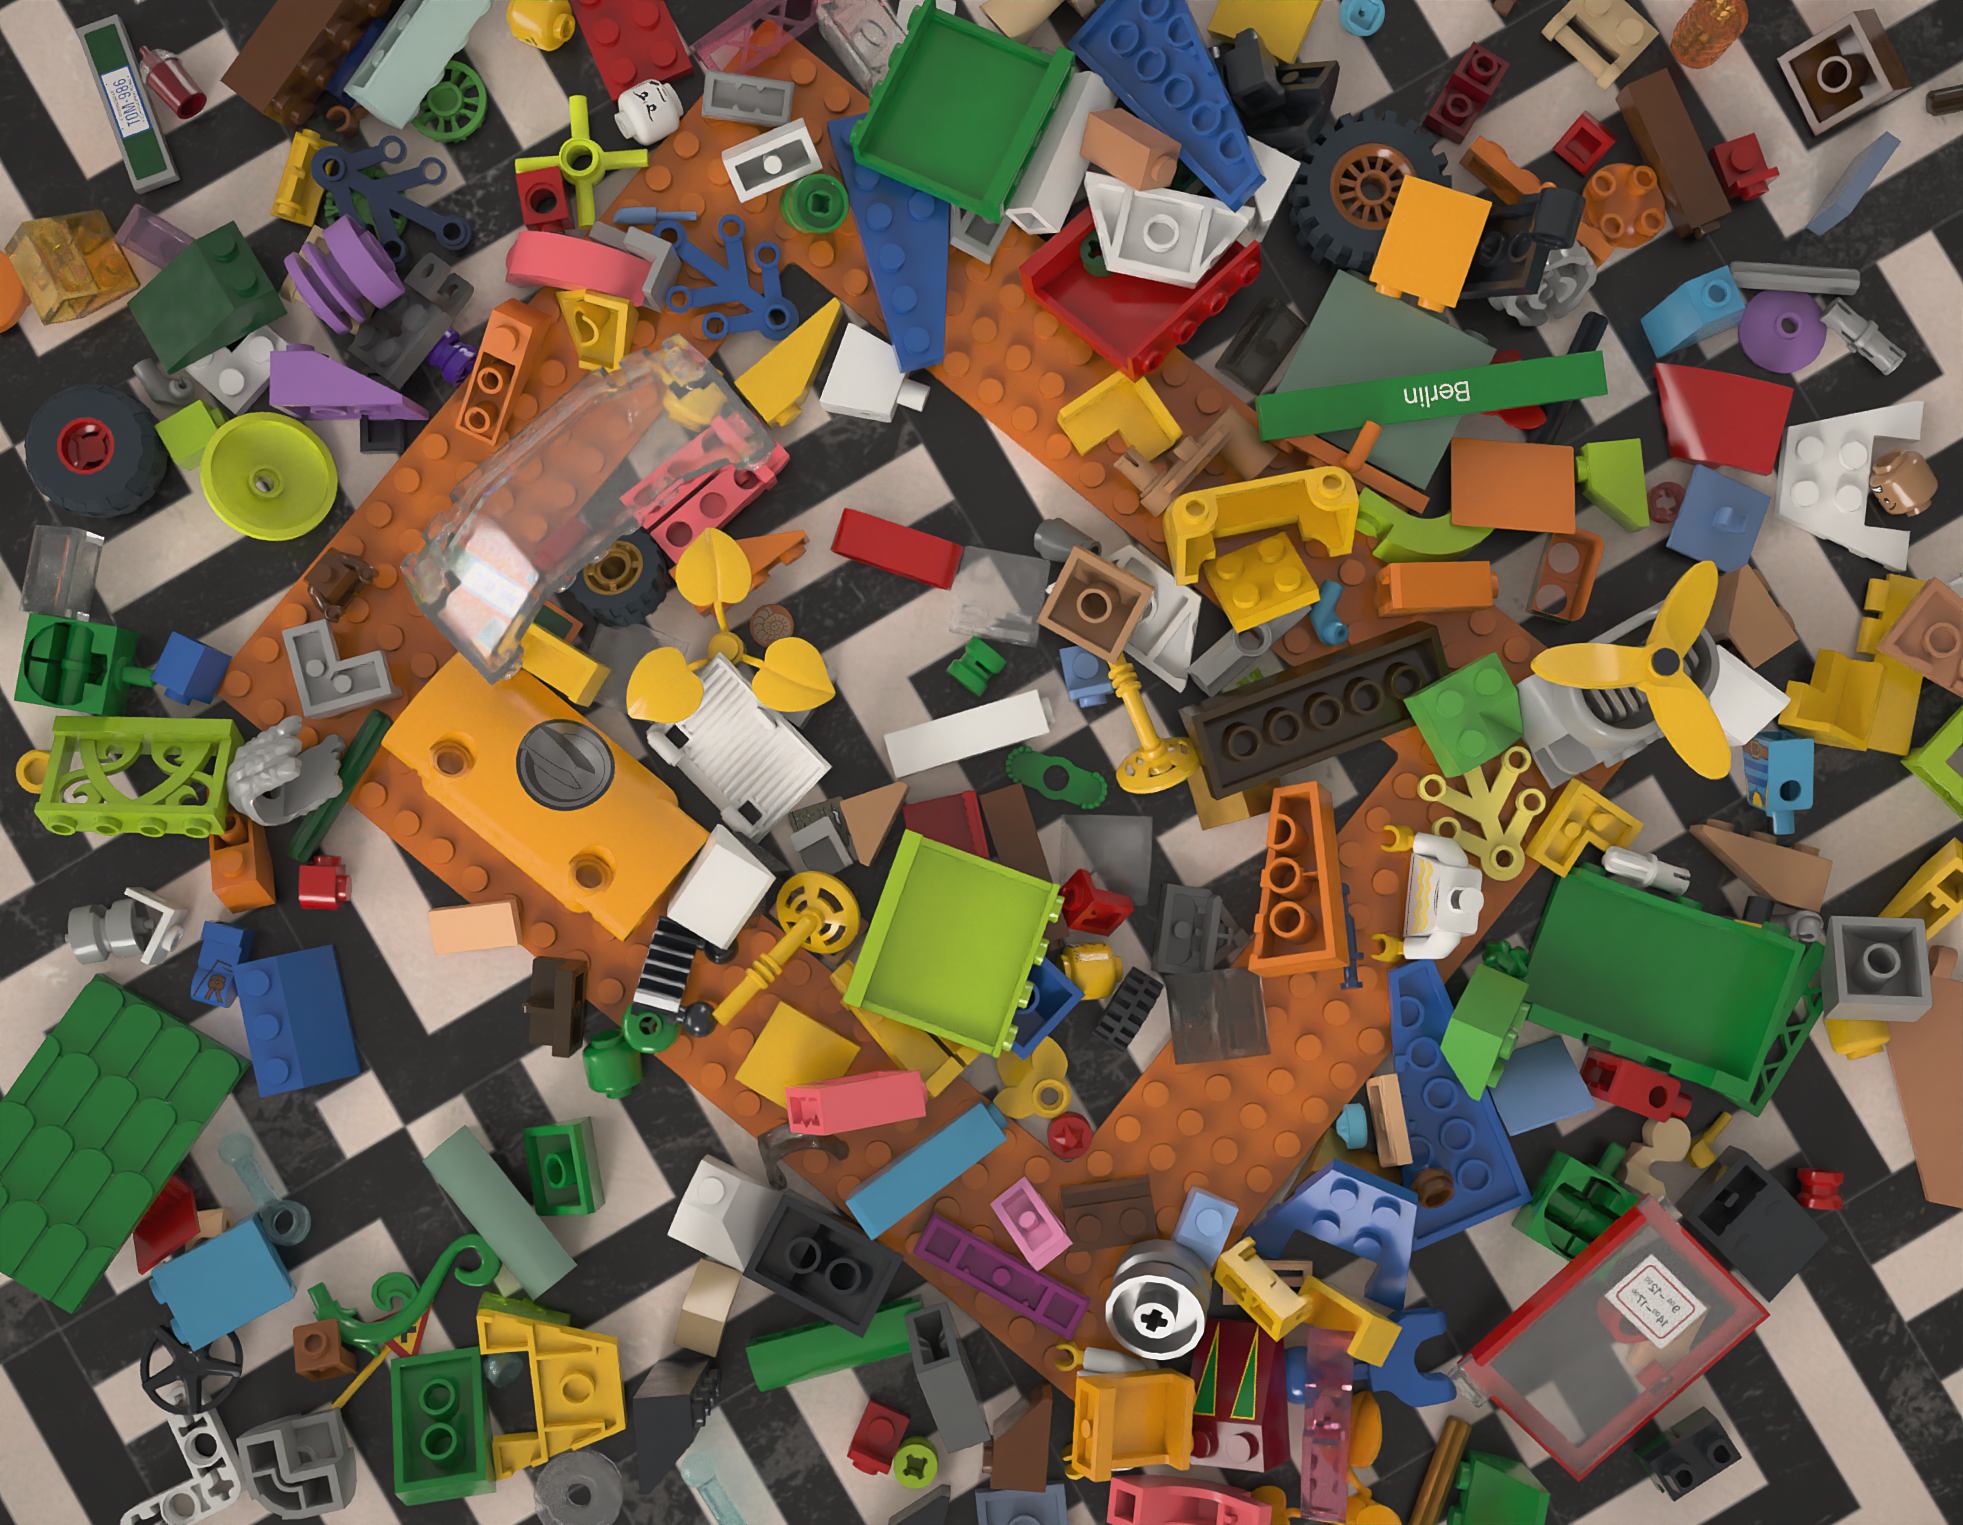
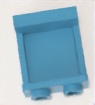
(222, 1283)

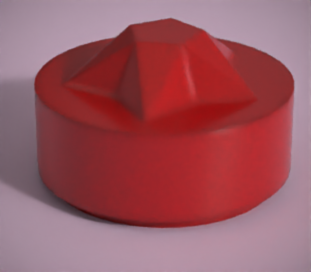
(1069, 1135)

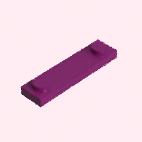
(1001, 1276)

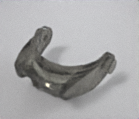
(781, 1142)

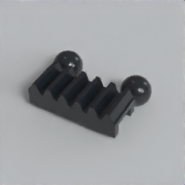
(667, 974)

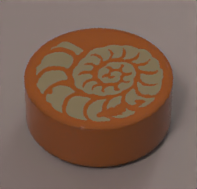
(771, 624)

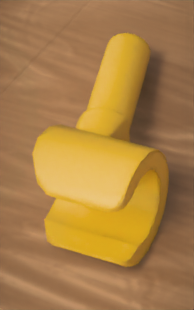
(1700, 1153)

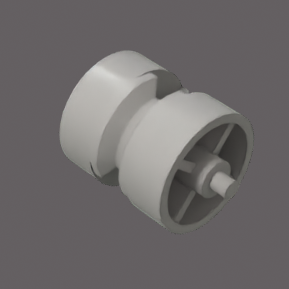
(99, 931)

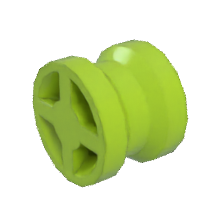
(912, 1454)

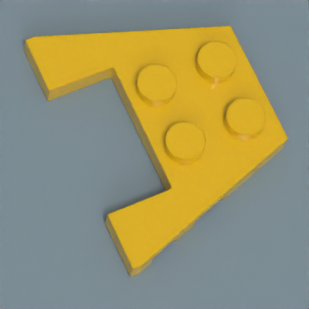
(573, 1383)

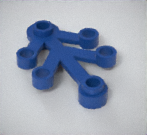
(732, 285)

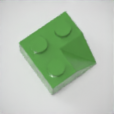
(1468, 715)

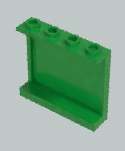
(961, 111)

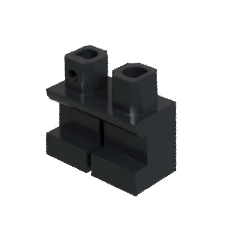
(1249, 75)

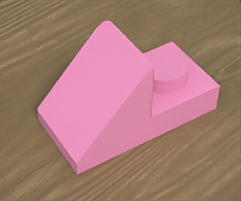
(1031, 1223)

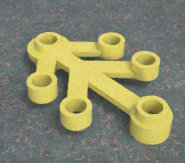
(1484, 808)

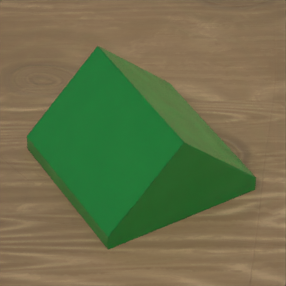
(564, 1168)

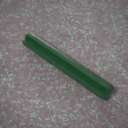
(352, 768)

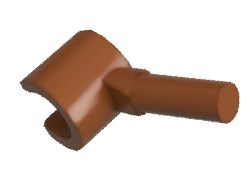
(352, 118)

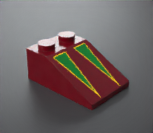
(1239, 1398)

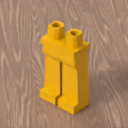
(908, 1046)

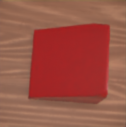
(1585, 143)

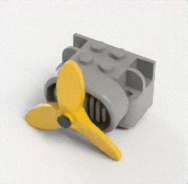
(1631, 689)

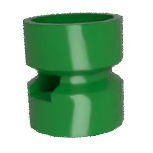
(814, 204)

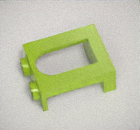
(1930, 766)

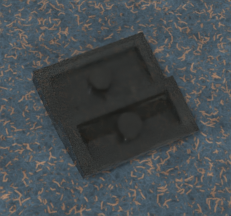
(1217, 1015)

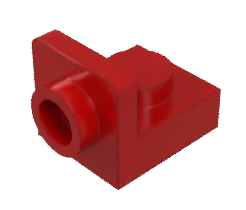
(1742, 168)
(1092, 908)
(877, 1437)

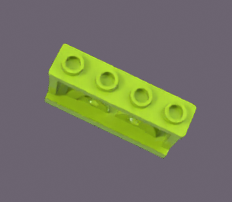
(160, 808)

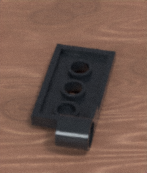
(1523, 239)

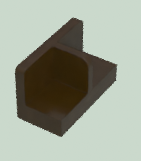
(557, 1004)

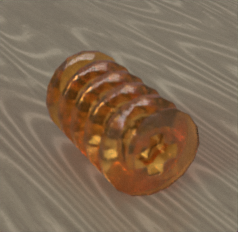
(1708, 31)

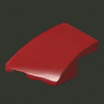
(1721, 417)

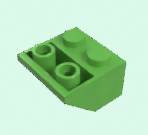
(1483, 1028)

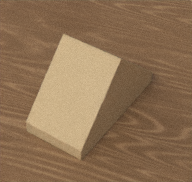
(707, 1307)

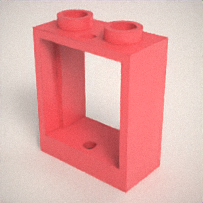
(856, 1101)

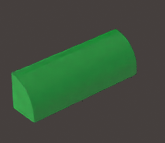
(828, 1348)

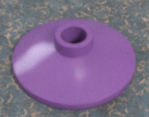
(1765, 340)

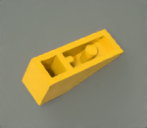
(786, 374)
(1933, 891)

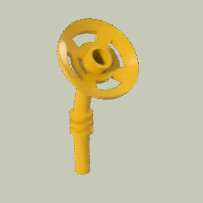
(1152, 749)
(807, 924)

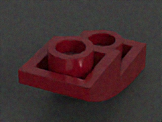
(1466, 93)

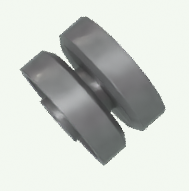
(1159, 1299)

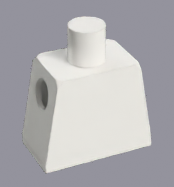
(868, 380)

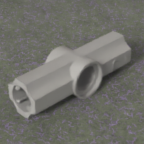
(1228, 658)

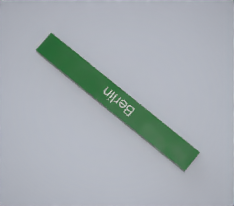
(1431, 395)

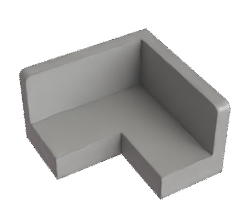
(650, 248)
(331, 685)

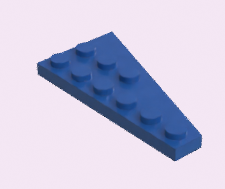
(904, 249)

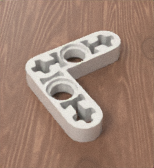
(202, 1484)

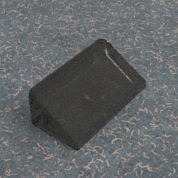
(1261, 345)

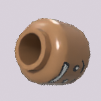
(1903, 482)

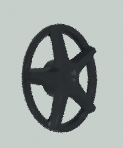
(190, 1369)

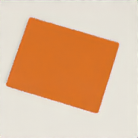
(1512, 485)

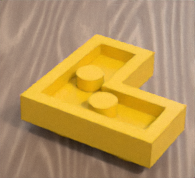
(1574, 821)

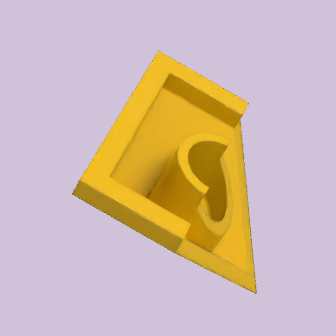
(599, 326)

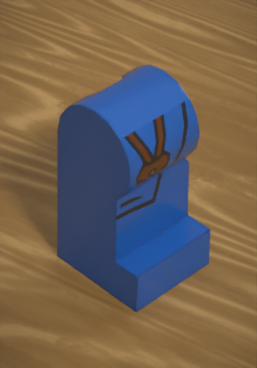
(222, 948)

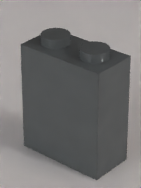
(947, 1377)

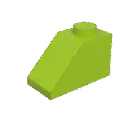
(1614, 481)

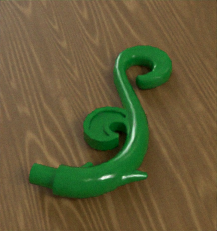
(415, 1300)

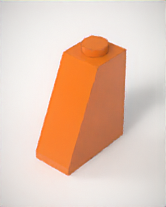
(1435, 588)

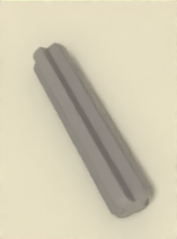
(1795, 278)

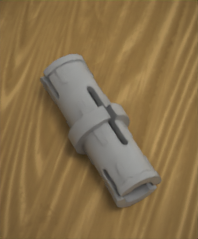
(1862, 336)

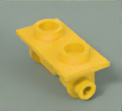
(298, 192)

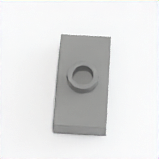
(747, 99)

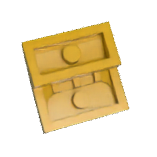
(1278, 22)
(794, 1053)

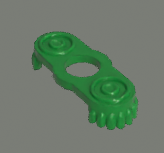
(1083, 788)

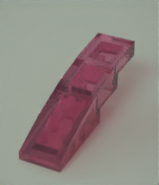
(1327, 1425)

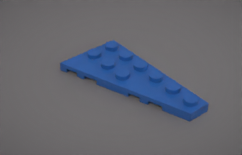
(1168, 78)
(1441, 1118)

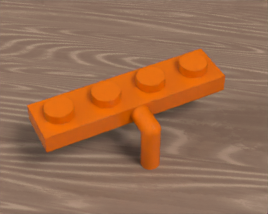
(1492, 167)
(1324, 454)

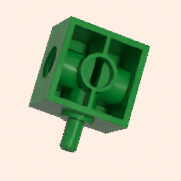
(78, 666)
(1562, 1204)

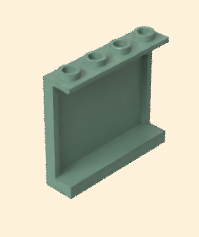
(1378, 337)

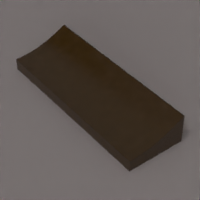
(1313, 709)

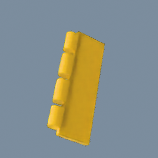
(1902, 685)

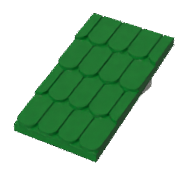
(100, 1134)

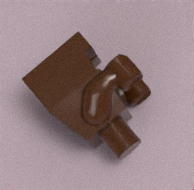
(335, 581)

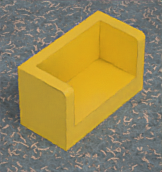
(562, 665)
(1341, 1311)

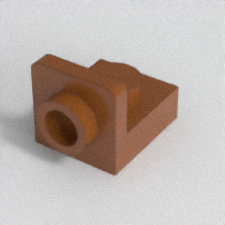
(320, 1351)

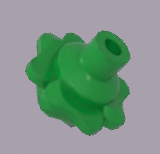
(1506, 959)

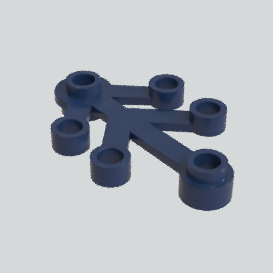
(384, 195)

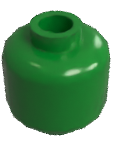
(655, 1041)
(612, 1064)

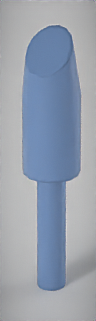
(649, 216)

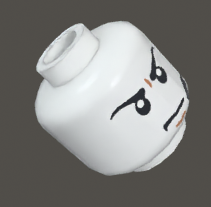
(649, 112)

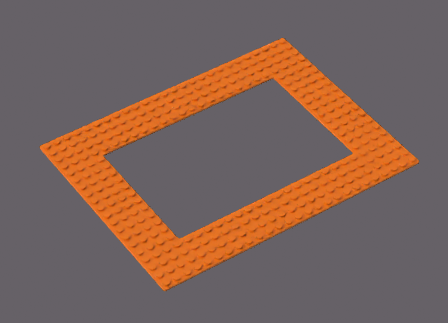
(1202, 1124)

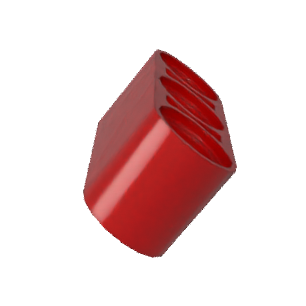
(897, 549)

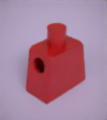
(1634, 1087)

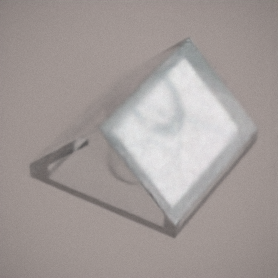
(861, 37)
(61, 572)

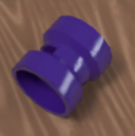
(453, 357)

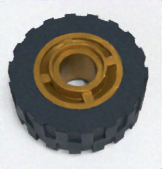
(634, 592)

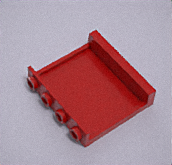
(1127, 316)

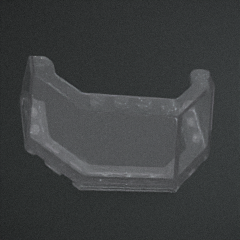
(571, 491)

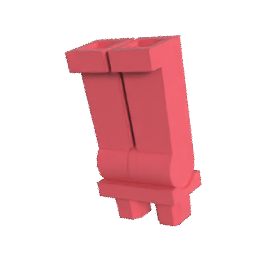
(710, 502)

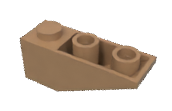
(1773, 872)

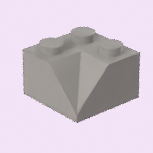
(1875, 969)

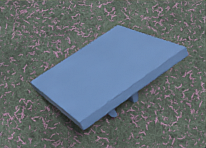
(1718, 520)
(1540, 1087)

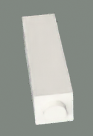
(1057, 167)
(969, 733)

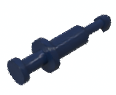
(1350, 972)

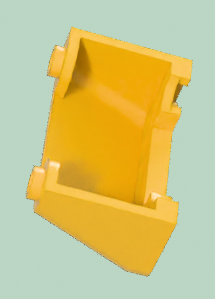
(1317, 499)

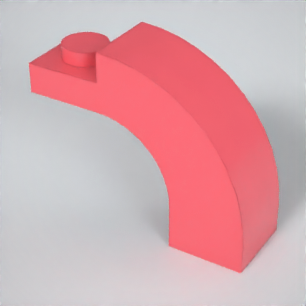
(575, 265)
(1181, 1502)

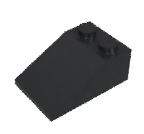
(823, 1263)

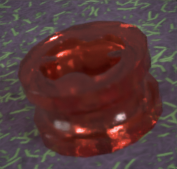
(1671, 490)

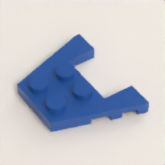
(1355, 1214)

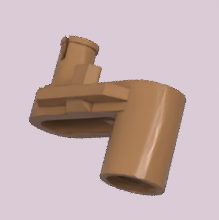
(1228, 436)

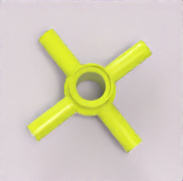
(582, 145)

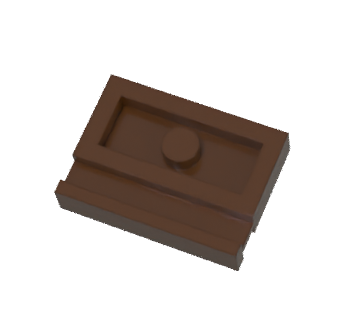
(1109, 1213)

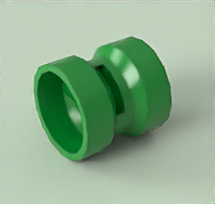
(971, 675)

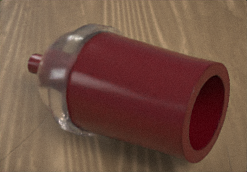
(171, 82)

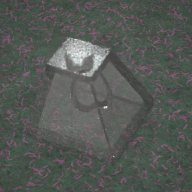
(1111, 849)

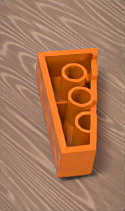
(1302, 896)

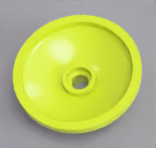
(282, 455)

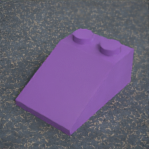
(321, 389)

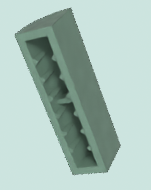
(499, 1212)

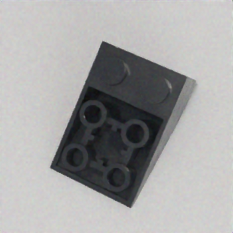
(1751, 1222)

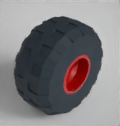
(95, 451)

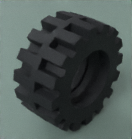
(1128, 1009)

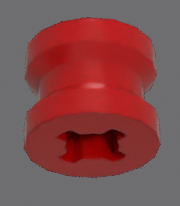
(1820, 1188)

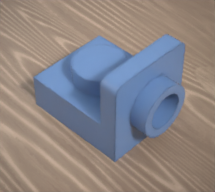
(1085, 676)

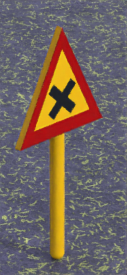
(404, 1346)

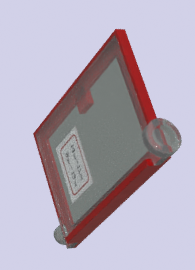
(1611, 1337)

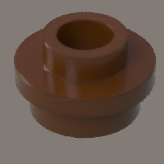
(1433, 1187)

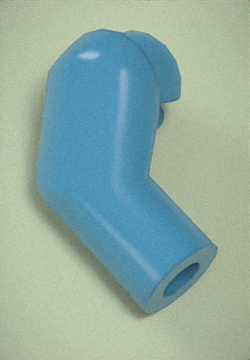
(1324, 617)

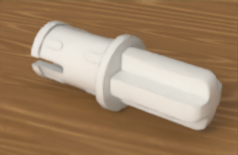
(1646, 870)

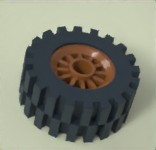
(1335, 152)

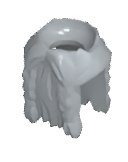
(294, 782)

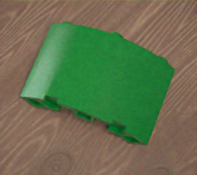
(1659, 980)

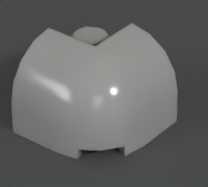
(299, 1464)

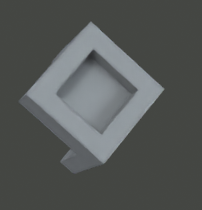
(822, 847)

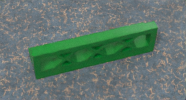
(1800, 988)

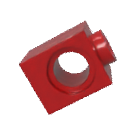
(543, 184)

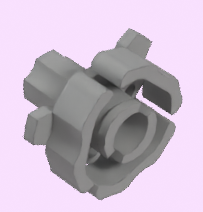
(1562, 287)

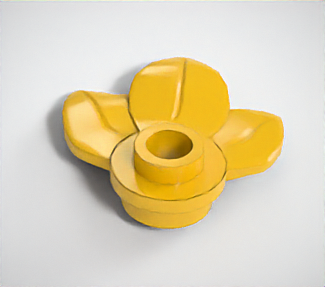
(1028, 1078)

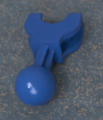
(1398, 1371)

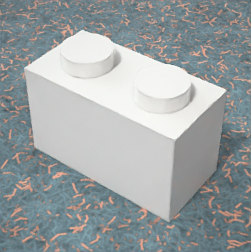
(771, 160)

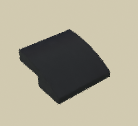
(1308, 97)

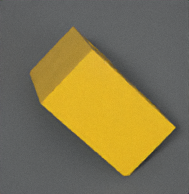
(1122, 408)
(1838, 703)

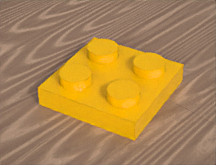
(1261, 582)

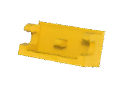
(1261, 1290)

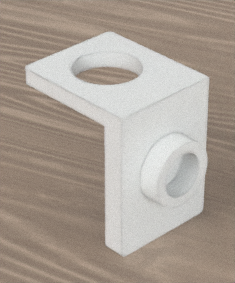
(169, 929)

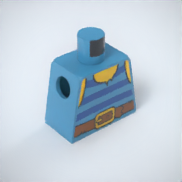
(1779, 776)

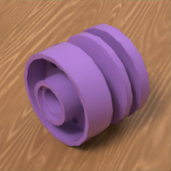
(339, 279)

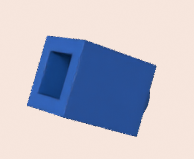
(190, 669)

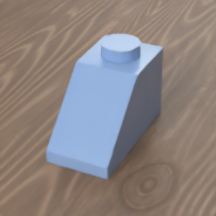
(1204, 1224)

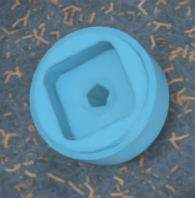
(1361, 16)
(1353, 1126)

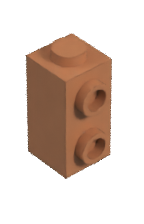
(1130, 149)

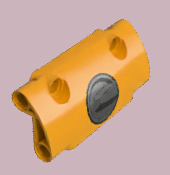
(548, 791)

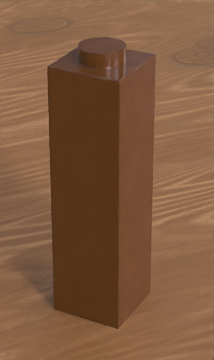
(1675, 154)
(1019, 844)

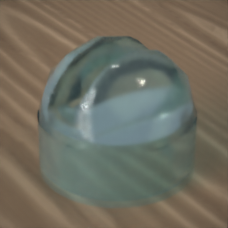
(502, 1368)

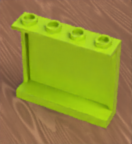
(954, 944)

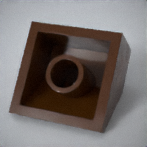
(1844, 71)
(1020, 1443)

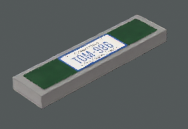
(128, 104)

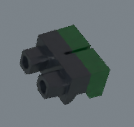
(1691, 1458)

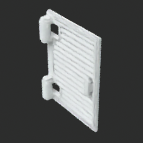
(740, 752)

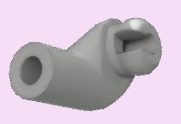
(164, 390)
(1804, 924)

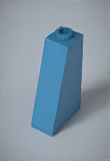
(1694, 313)
(926, 1167)

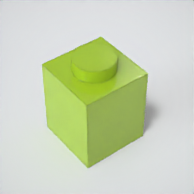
(190, 431)

